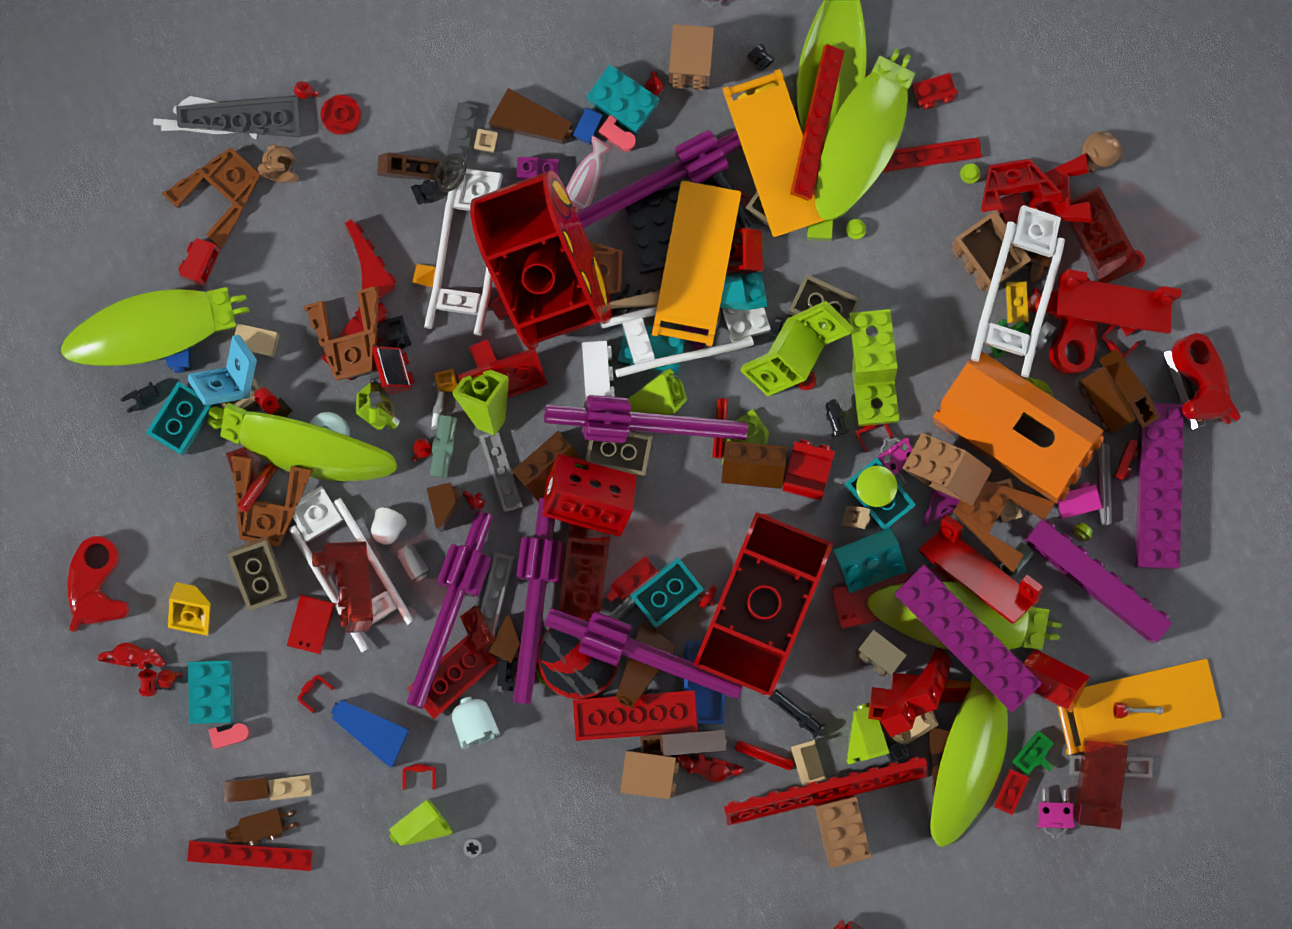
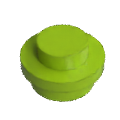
(970, 173)
(856, 229)
(1082, 532)

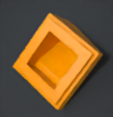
(424, 275)
(446, 380)

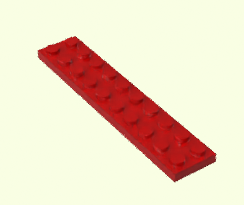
(827, 791)

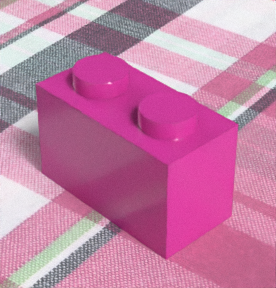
(1079, 501)

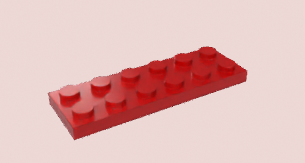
(650, 716)

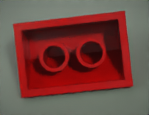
(1060, 682)

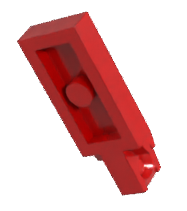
(632, 579)

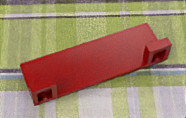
(1115, 303)
(979, 574)
(853, 607)

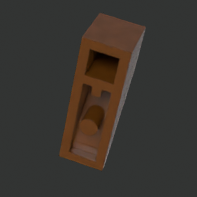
(407, 167)

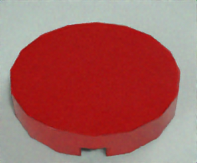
(340, 114)

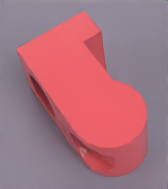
(623, 140)
(236, 734)

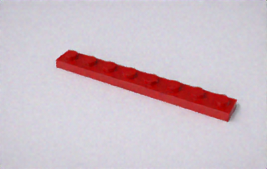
(817, 122)

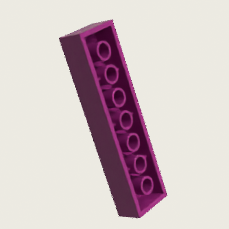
(1160, 490)
(1098, 582)
(968, 638)

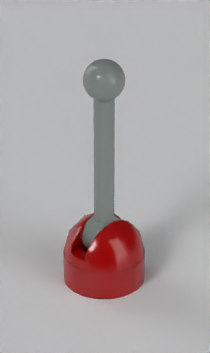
(1122, 710)

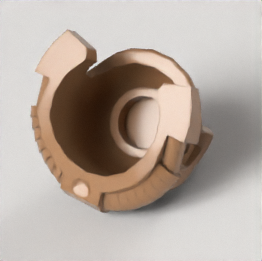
(1102, 150)
(277, 164)

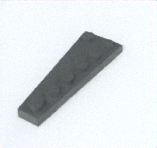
(258, 116)

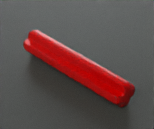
(721, 414)
(257, 487)
(764, 755)

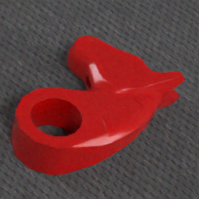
(1074, 331)
(1209, 375)
(84, 587)

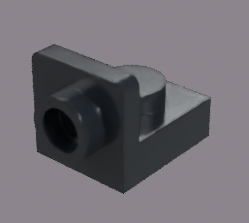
(397, 332)
(504, 672)

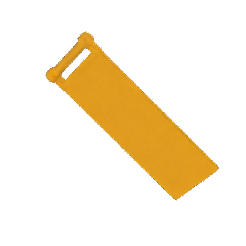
(772, 148)
(697, 260)
(1181, 690)

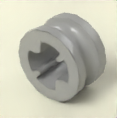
(469, 853)

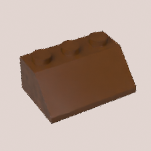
(1106, 400)
(753, 464)
(537, 466)
(444, 503)

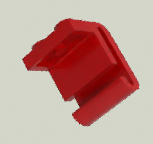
(808, 470)

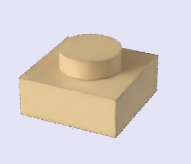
(486, 141)

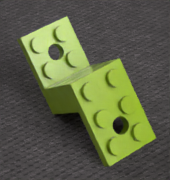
(796, 348)
(874, 367)

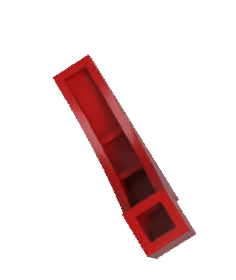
(371, 268)
(920, 697)
(883, 698)

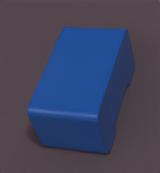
(588, 126)

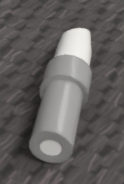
(438, 409)

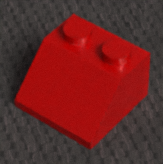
(746, 251)
(199, 261)

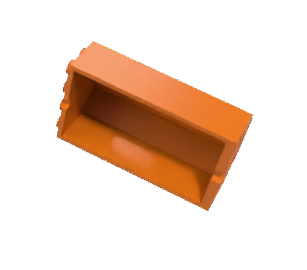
(986, 407)

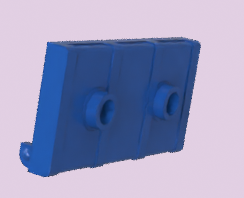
(709, 702)

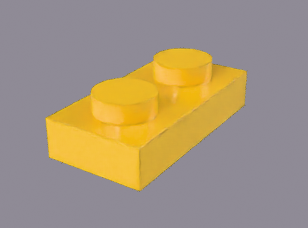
(1016, 302)

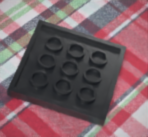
(651, 228)

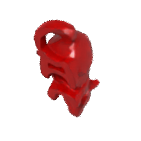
(129, 653)
(711, 770)

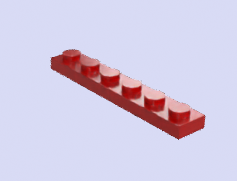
(250, 855)

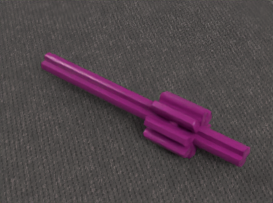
(697, 160)
(611, 420)
(541, 564)
(462, 576)
(608, 640)

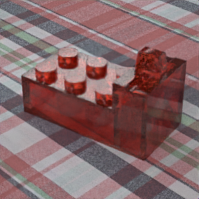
(1103, 239)
(351, 565)
(584, 572)
(1101, 783)

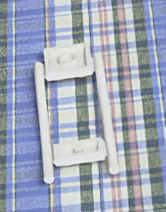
(474, 185)
(1036, 233)
(740, 325)
(317, 515)

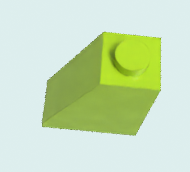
(659, 396)
(484, 400)
(865, 737)
(420, 825)

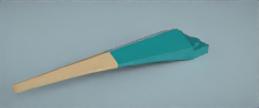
(739, 292)

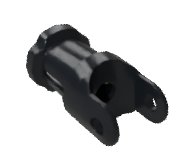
(621, 311)
(141, 396)
(835, 417)

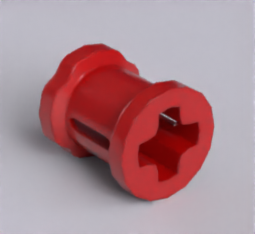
(147, 683)

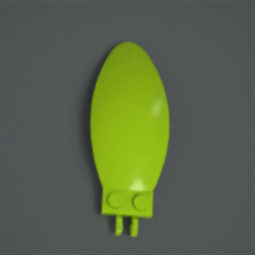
(842, 26)
(862, 137)
(151, 327)
(303, 445)
(1026, 632)
(969, 763)

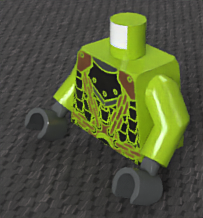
(375, 406)

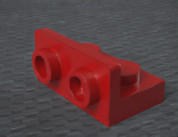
(934, 91)

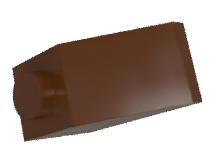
(506, 642)

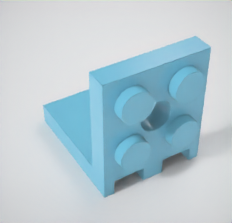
(229, 382)

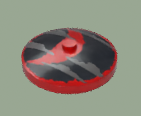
(570, 671)

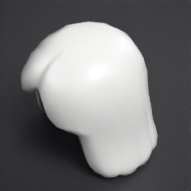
(387, 525)

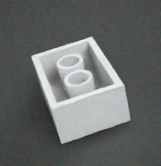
(596, 368)

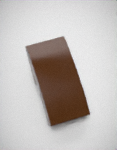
(245, 789)

